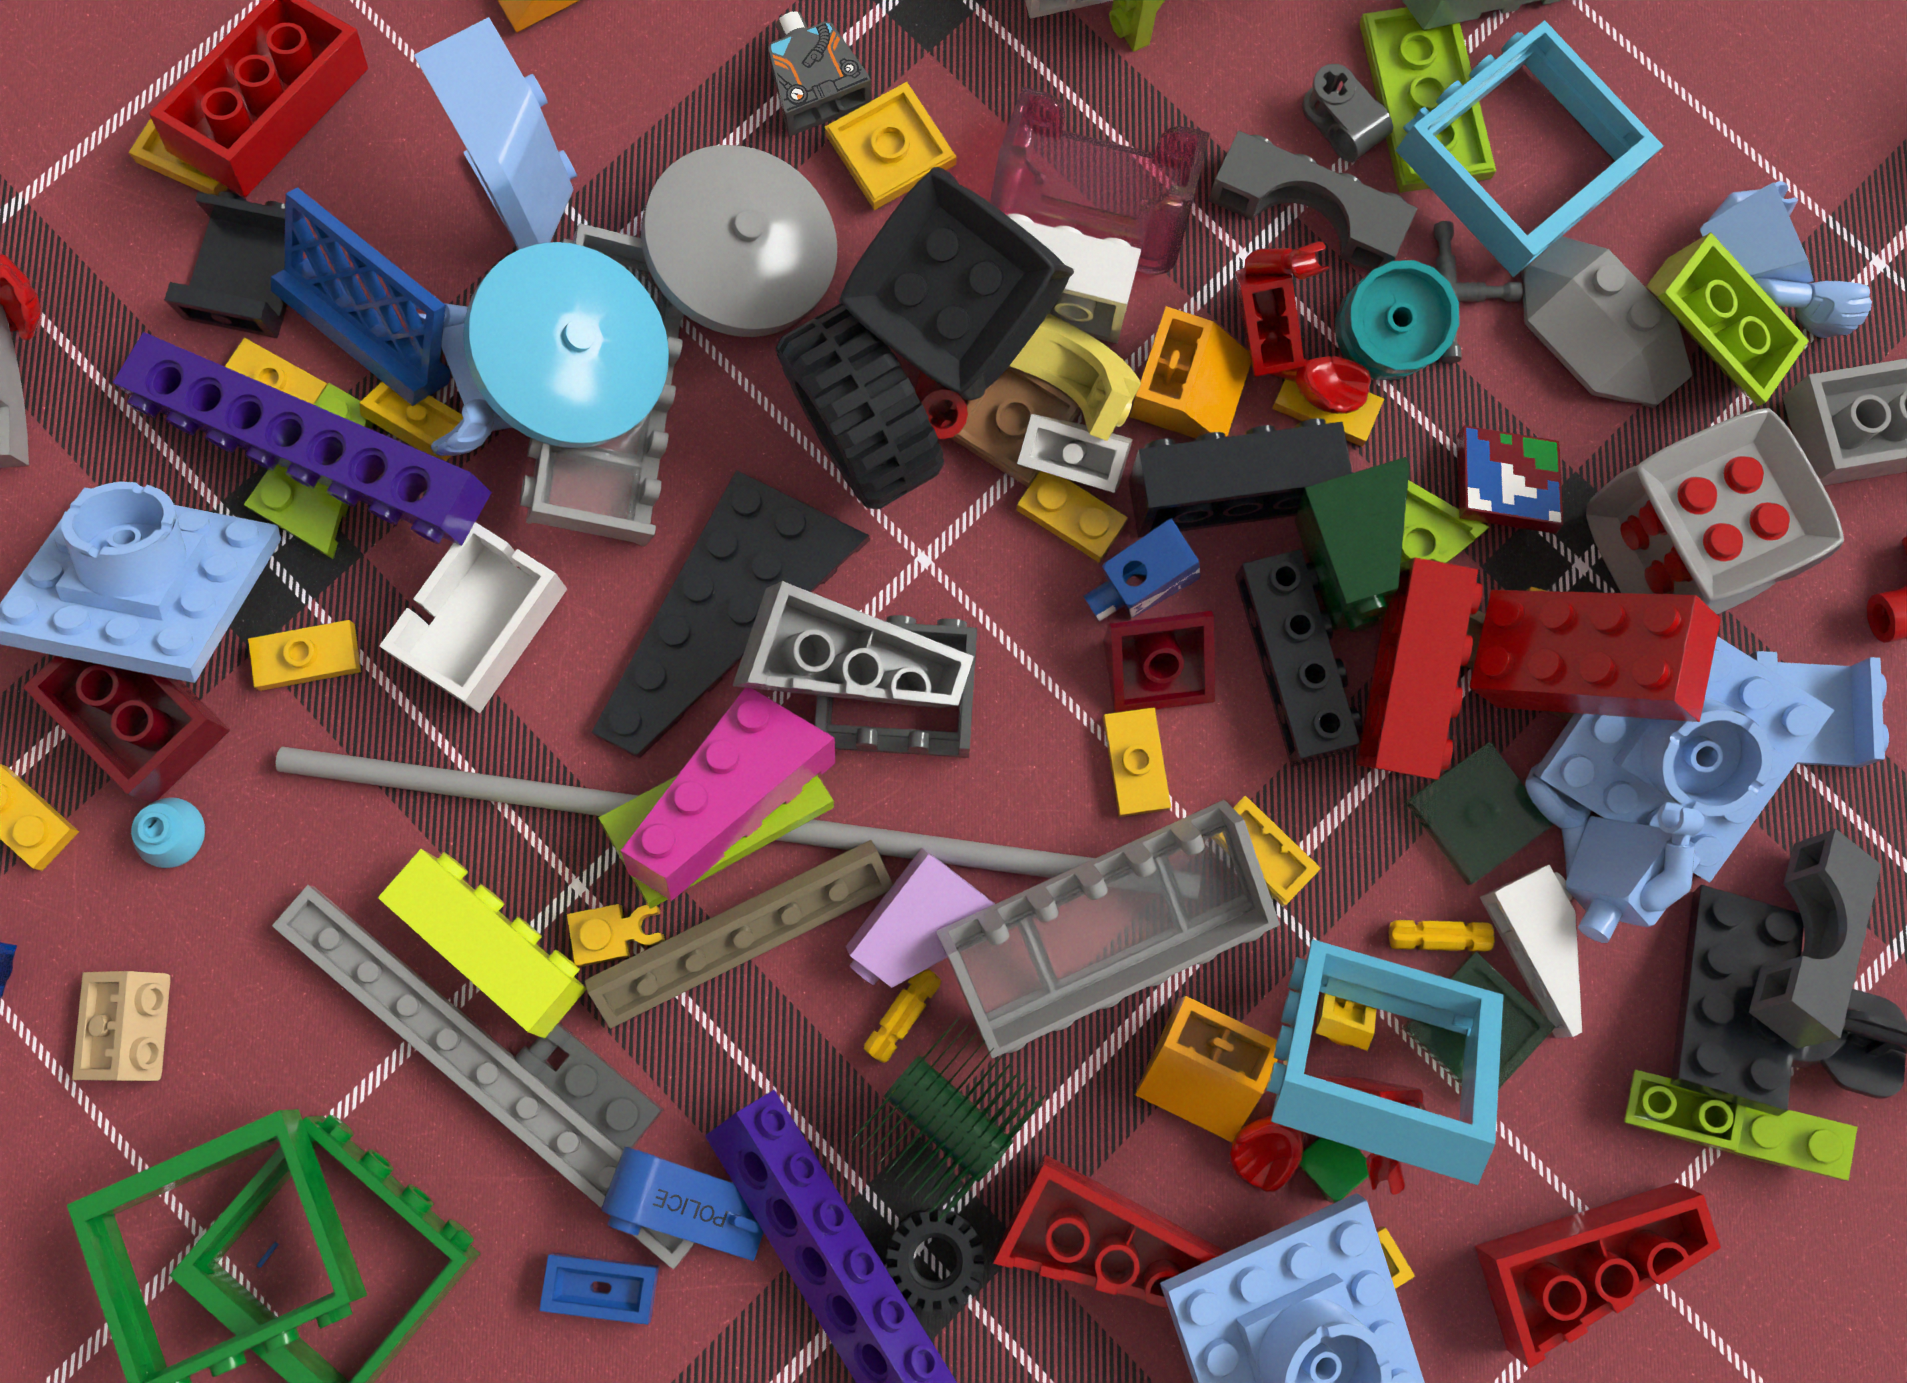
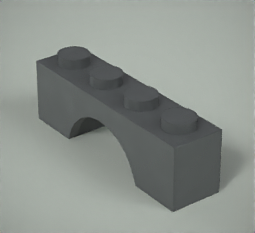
(1264, 175)
(1834, 891)

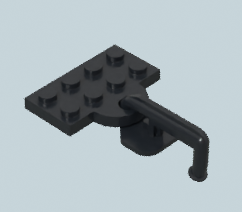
(1735, 1055)

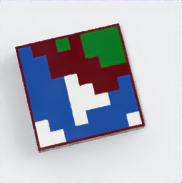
(1509, 479)

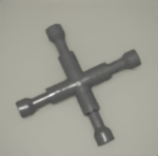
(1464, 290)

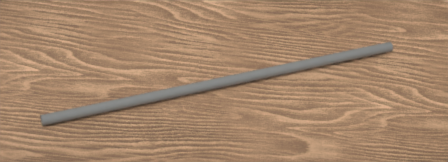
(601, 802)

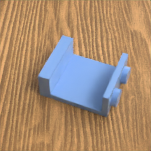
(1856, 692)

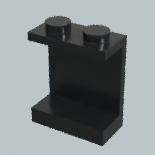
(235, 267)

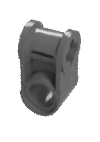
(1346, 117)

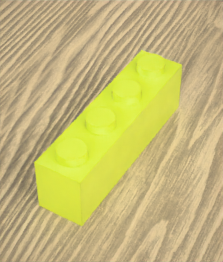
(484, 943)

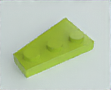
(305, 511)
(1434, 528)

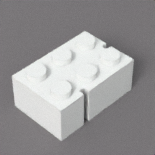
(482, 617)

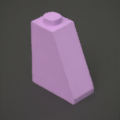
(901, 930)

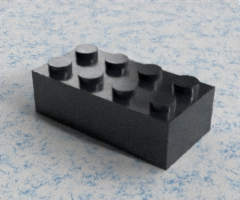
(1234, 477)

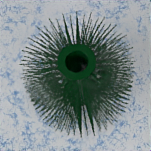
(952, 1122)

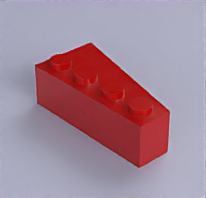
(1096, 1237)
(1594, 1262)

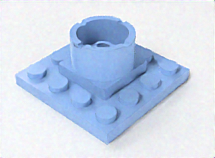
(136, 582)
(1723, 766)
(1296, 1307)

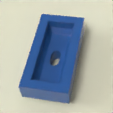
(571, 1292)

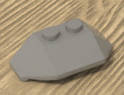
(1603, 324)

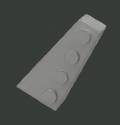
(835, 651)

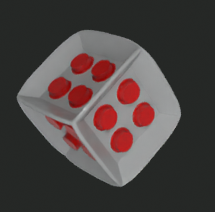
(1716, 514)

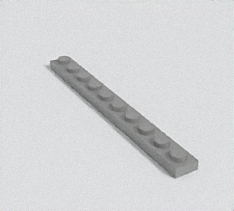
(461, 1051)

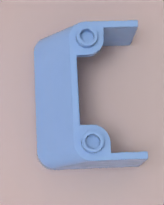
(502, 130)

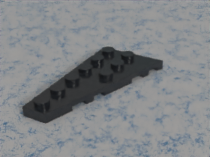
(711, 608)

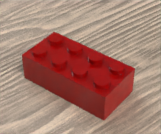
(259, 91)
(1597, 653)
(1419, 669)

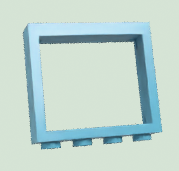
(1579, 92)
(1376, 1123)

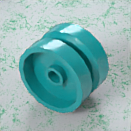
(1420, 302)

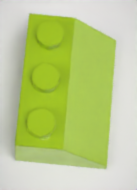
(1729, 316)

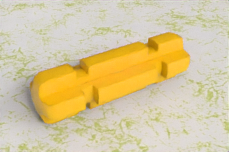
(1441, 935)
(902, 1015)

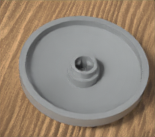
(738, 240)

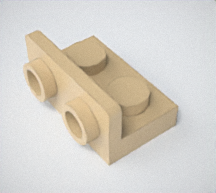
(121, 1026)

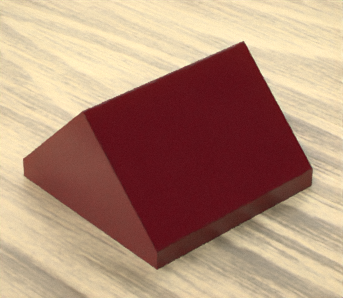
(1161, 661)

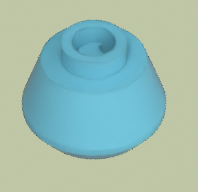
(168, 832)

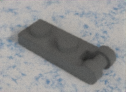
(591, 1087)

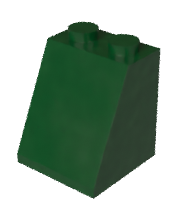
(1355, 541)

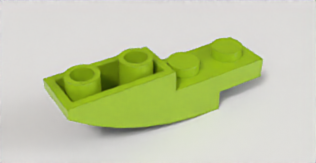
(1781, 1140)

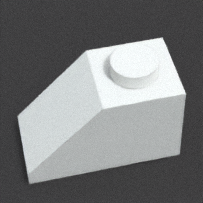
(1073, 453)

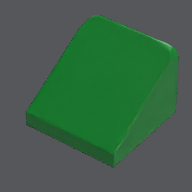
(1334, 1168)

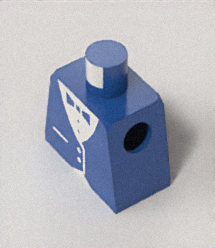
(1159, 557)

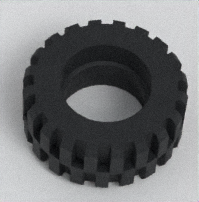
(861, 407)

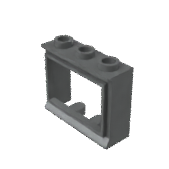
(909, 741)

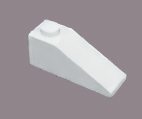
(1542, 939)

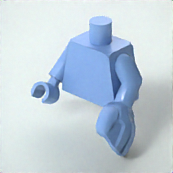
(1765, 243)
(477, 414)
(1620, 866)

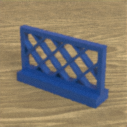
(343, 309)

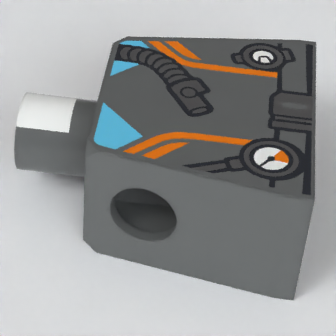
(815, 74)

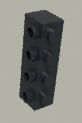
(1298, 658)

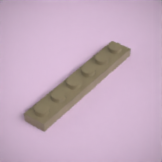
(739, 934)

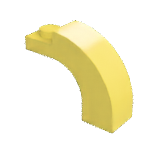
(1084, 371)

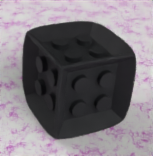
(954, 285)

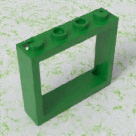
(118, 1286)
(242, 1311)

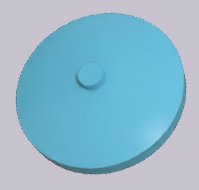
(566, 345)

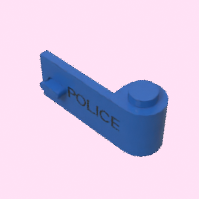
(681, 1204)

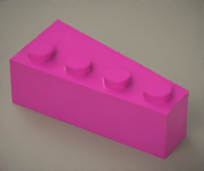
(731, 783)

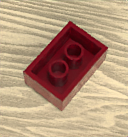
(129, 722)

